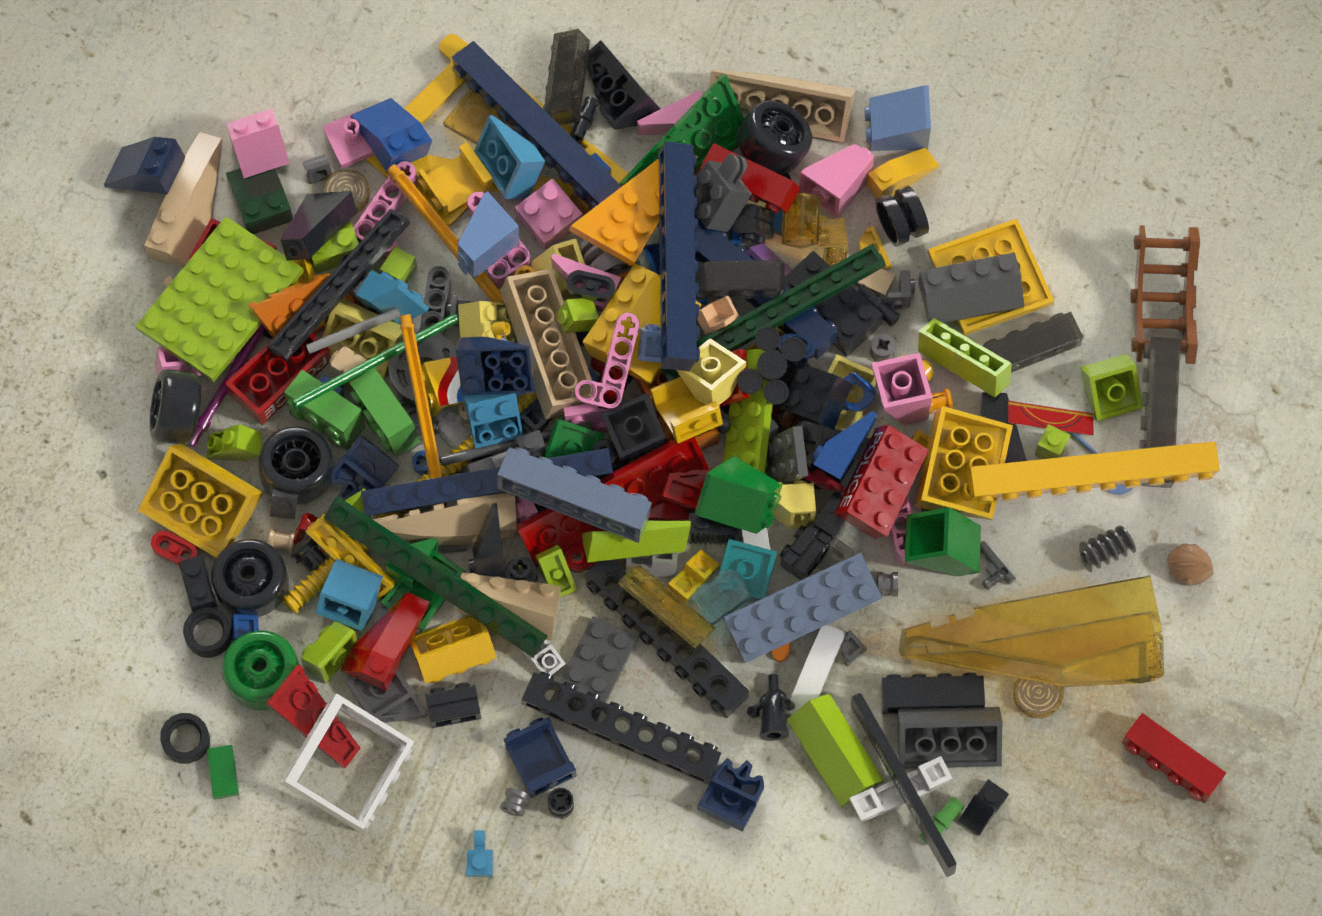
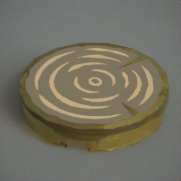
(349, 181)
(1037, 698)

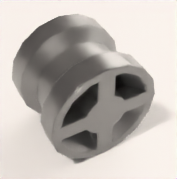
(879, 352)
(887, 583)
(514, 802)

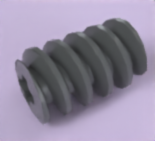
(1105, 546)

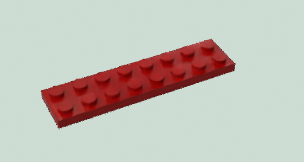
(641, 476)

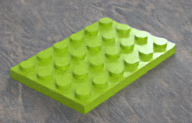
(205, 307)

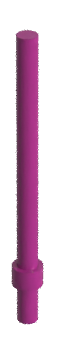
(204, 420)

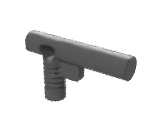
(994, 568)

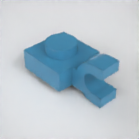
(479, 860)

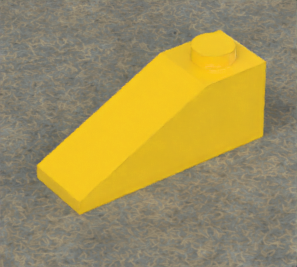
(901, 172)

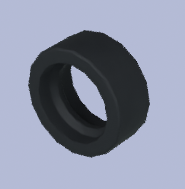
(200, 615)
(178, 720)

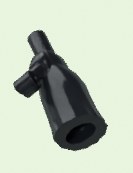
(773, 713)

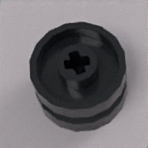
(902, 215)

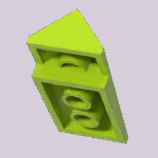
(657, 539)
(834, 749)

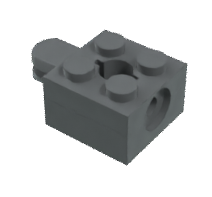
(721, 192)

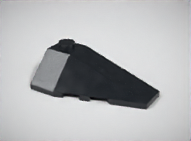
(618, 92)

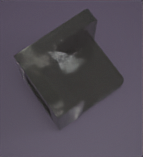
(836, 552)

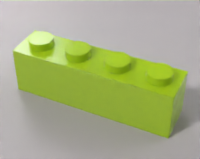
(964, 357)

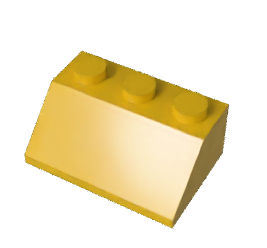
(452, 648)

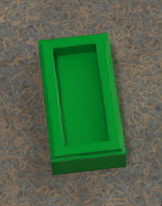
(223, 772)

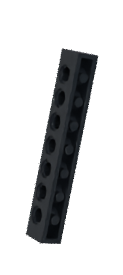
(535, 699)
(724, 702)

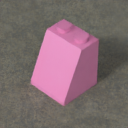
(257, 143)
(838, 178)
(903, 388)

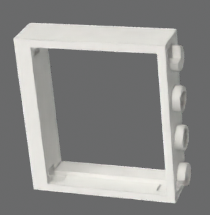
(388, 777)

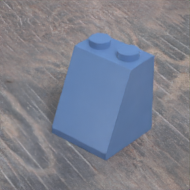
(899, 120)
(487, 237)

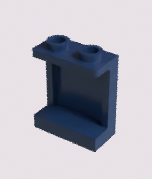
(539, 757)

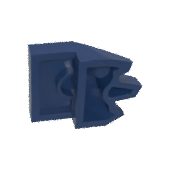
(363, 468)
(732, 794)

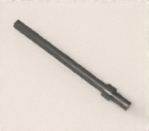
(487, 450)

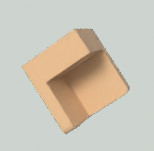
(717, 314)

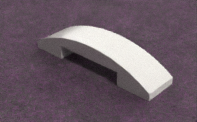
(817, 666)
(887, 797)

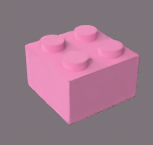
(548, 214)

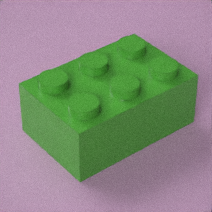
(384, 413)
(326, 414)

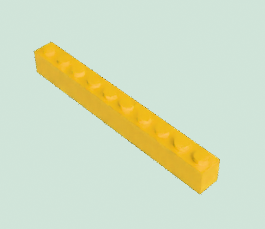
(1093, 471)

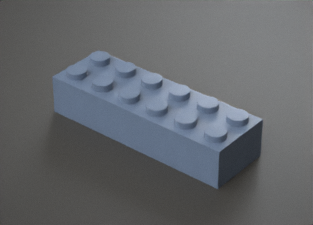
(574, 494)
(802, 607)

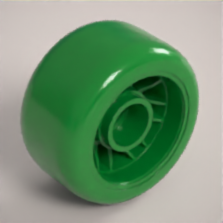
(246, 653)

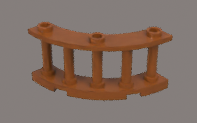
(1185, 297)

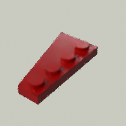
(301, 705)

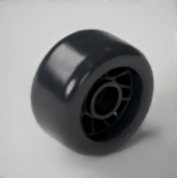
(774, 136)
(175, 407)
(296, 463)
(253, 595)

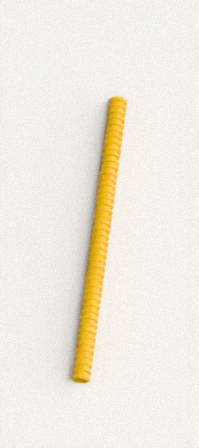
(316, 581)

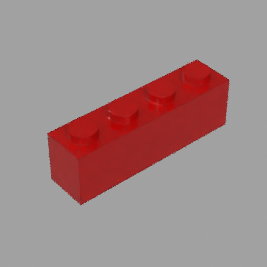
(764, 184)
(1173, 758)

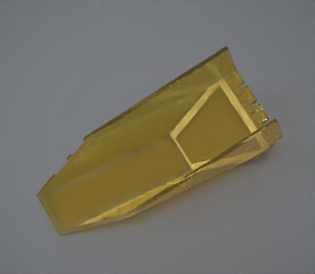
(1054, 638)

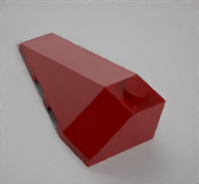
(385, 644)

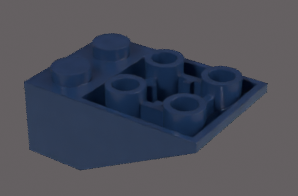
(493, 366)

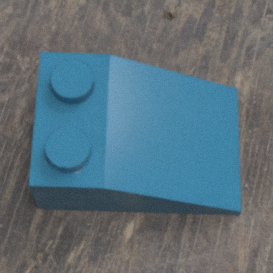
(509, 159)

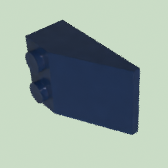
(146, 166)

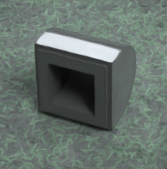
(317, 169)

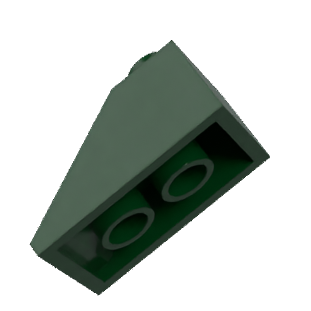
(260, 200)

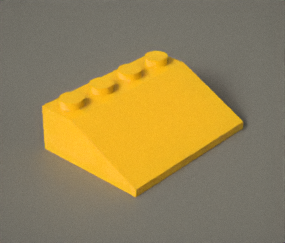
(636, 295)
(955, 445)
(199, 500)

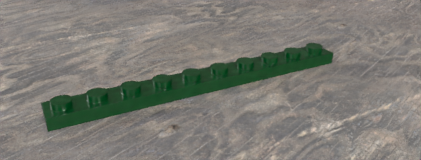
(794, 301)
(435, 576)

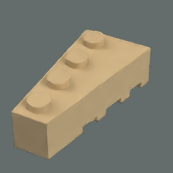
(529, 600)

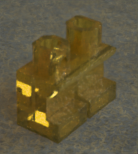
(834, 239)

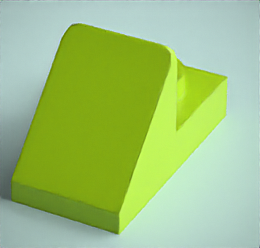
(555, 570)

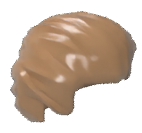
(1190, 564)

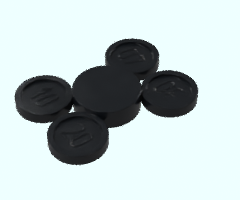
(771, 365)

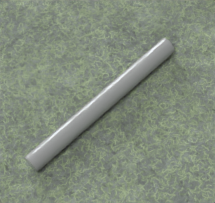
(353, 330)

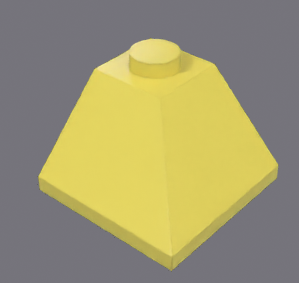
(714, 374)

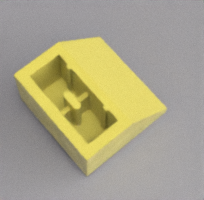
(566, 249)
(479, 316)
(796, 505)

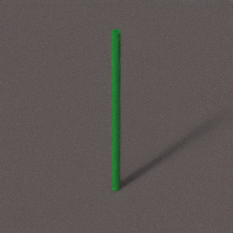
(372, 362)

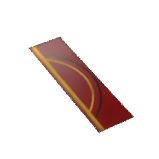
(1059, 418)

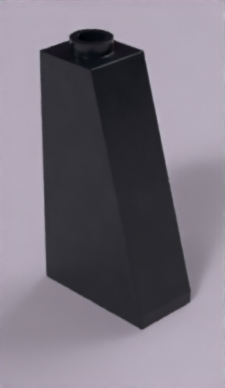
(316, 223)
(997, 409)

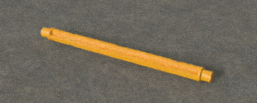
(440, 227)
(420, 397)

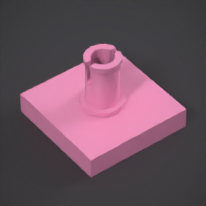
(347, 141)

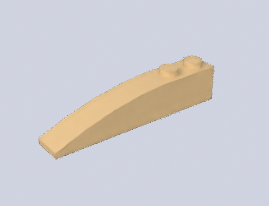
(822, 105)
(187, 204)
(454, 524)

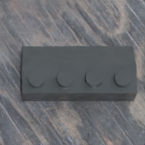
(972, 288)
(956, 734)

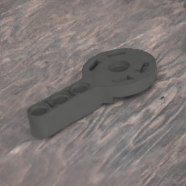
(431, 348)

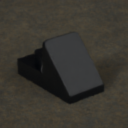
(983, 807)

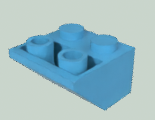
(385, 294)
(492, 418)
(349, 595)

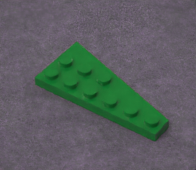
(708, 121)

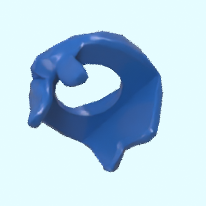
(868, 396)

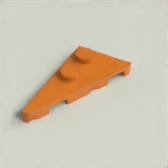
(282, 306)

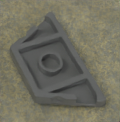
(392, 705)

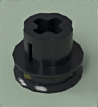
(309, 555)
(529, 572)

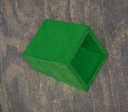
(739, 496)
(943, 542)

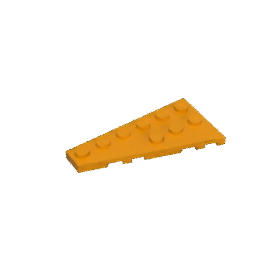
(625, 218)

